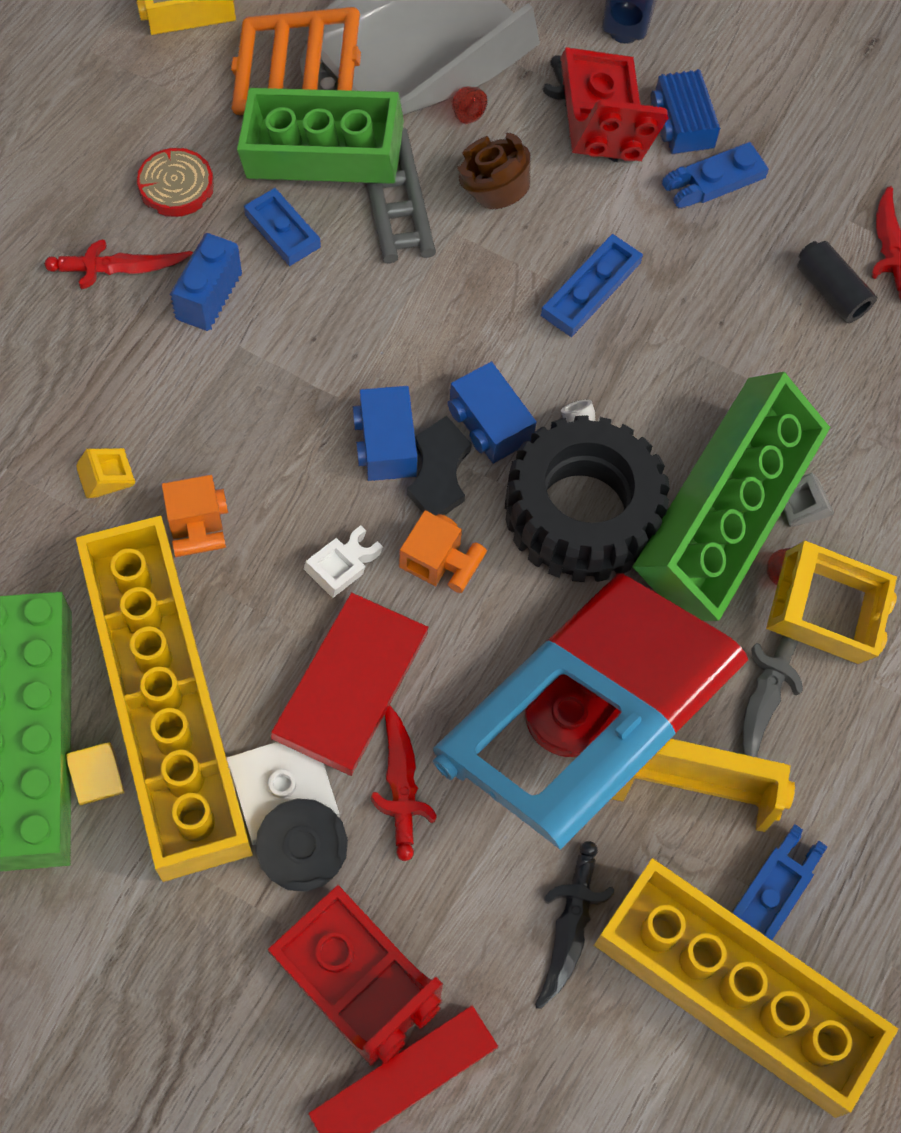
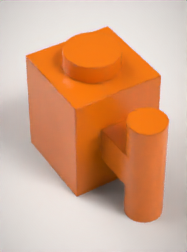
(193, 511)
(435, 547)

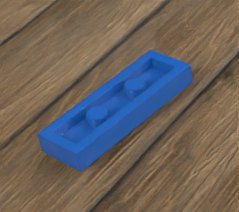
(591, 285)

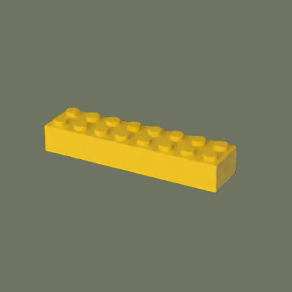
(162, 700)

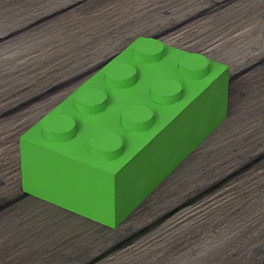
(321, 135)

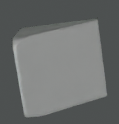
(807, 502)

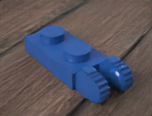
(716, 175)
(778, 885)

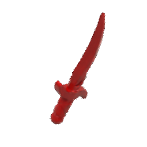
(890, 236)
(120, 262)
(401, 780)

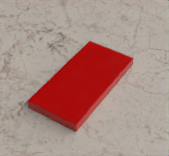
(350, 684)

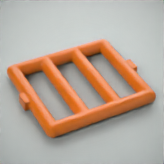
(281, 24)

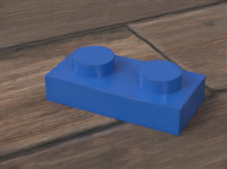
(282, 226)

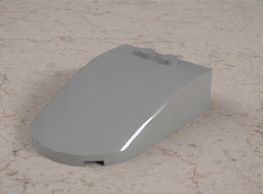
(427, 46)

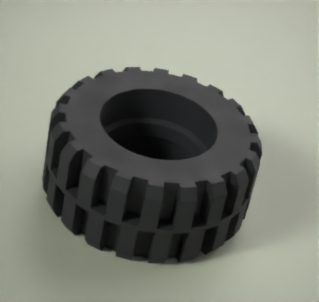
(593, 451)

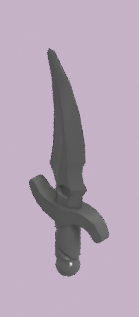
(768, 691)

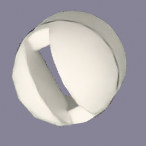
(578, 408)

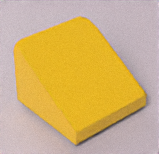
(104, 471)
(95, 773)

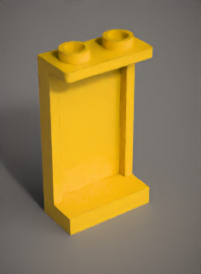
(721, 775)

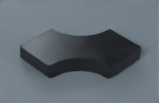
(441, 450)

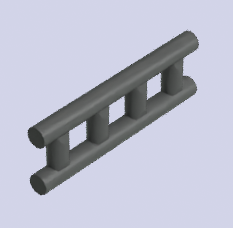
(414, 206)

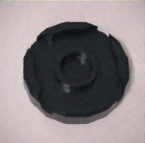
(301, 844)

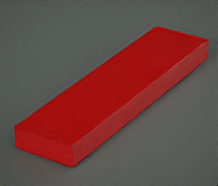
(407, 1077)

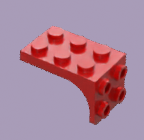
(606, 106)
(357, 976)

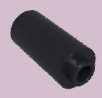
(836, 281)

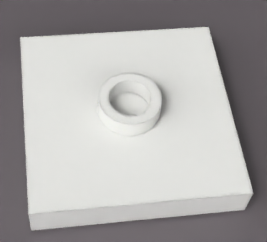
(275, 776)

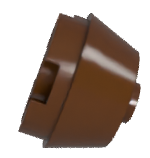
(496, 171)

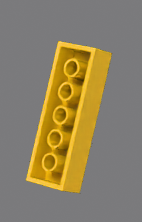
(747, 989)

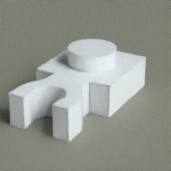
(340, 564)

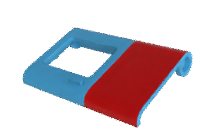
(632, 653)

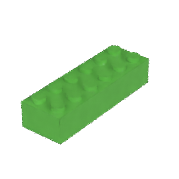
(733, 497)
(35, 731)

